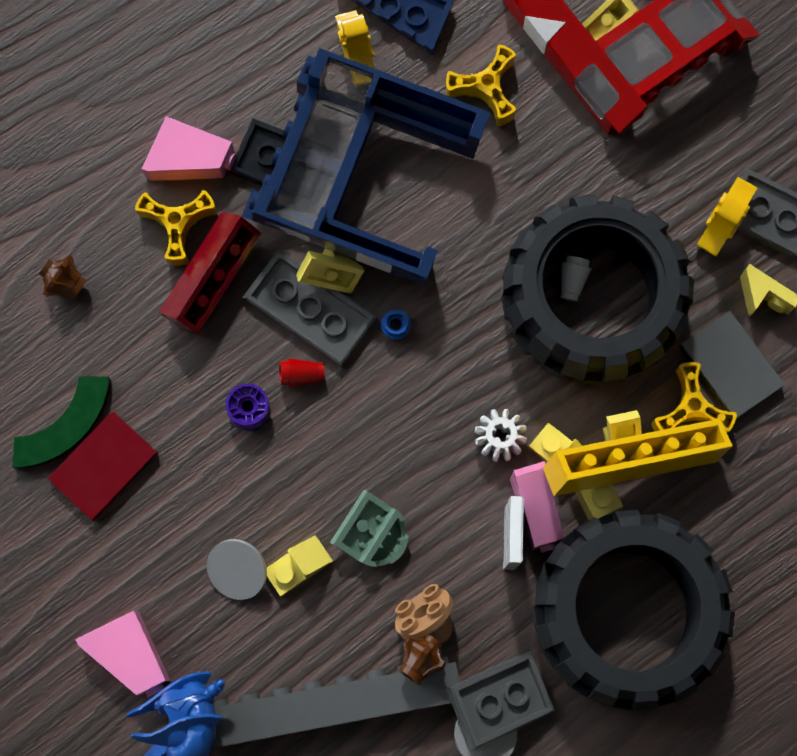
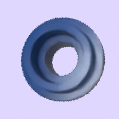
(396, 315)

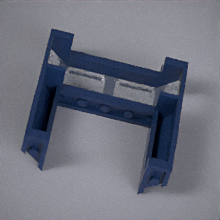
(324, 145)

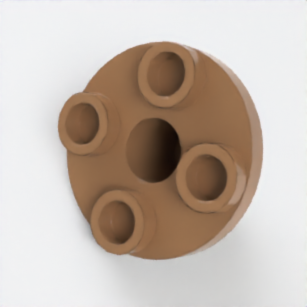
(426, 615)

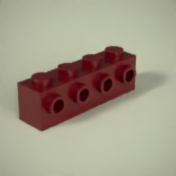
(210, 272)

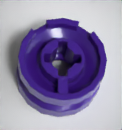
(236, 401)

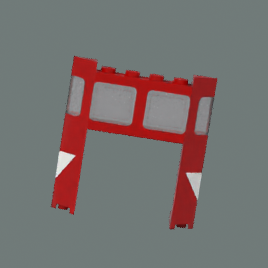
(638, 57)

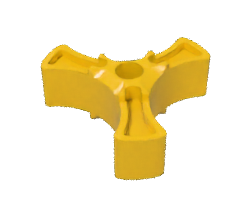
(355, 38)
(486, 85)
(727, 216)
(176, 221)
(692, 403)

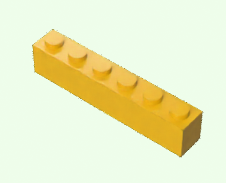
(636, 457)

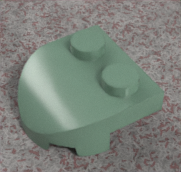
(372, 532)

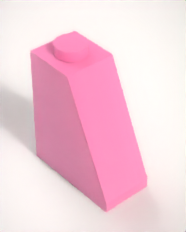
(187, 154)
(540, 508)
(127, 653)

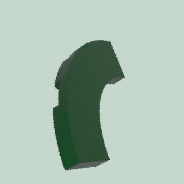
(68, 430)

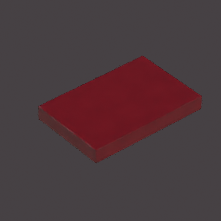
(102, 466)

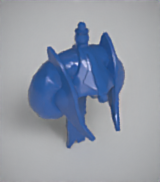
(190, 717)

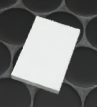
(513, 533)

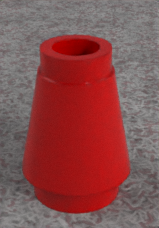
(300, 372)

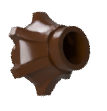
(62, 278)
(421, 658)

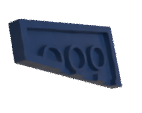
(415, 19)

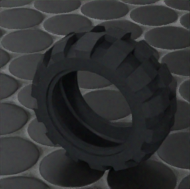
(626, 231)

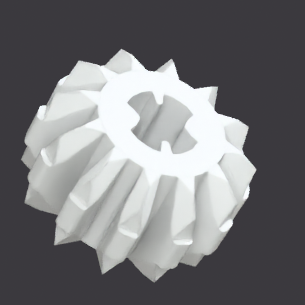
(495, 444)

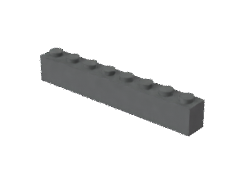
(329, 705)

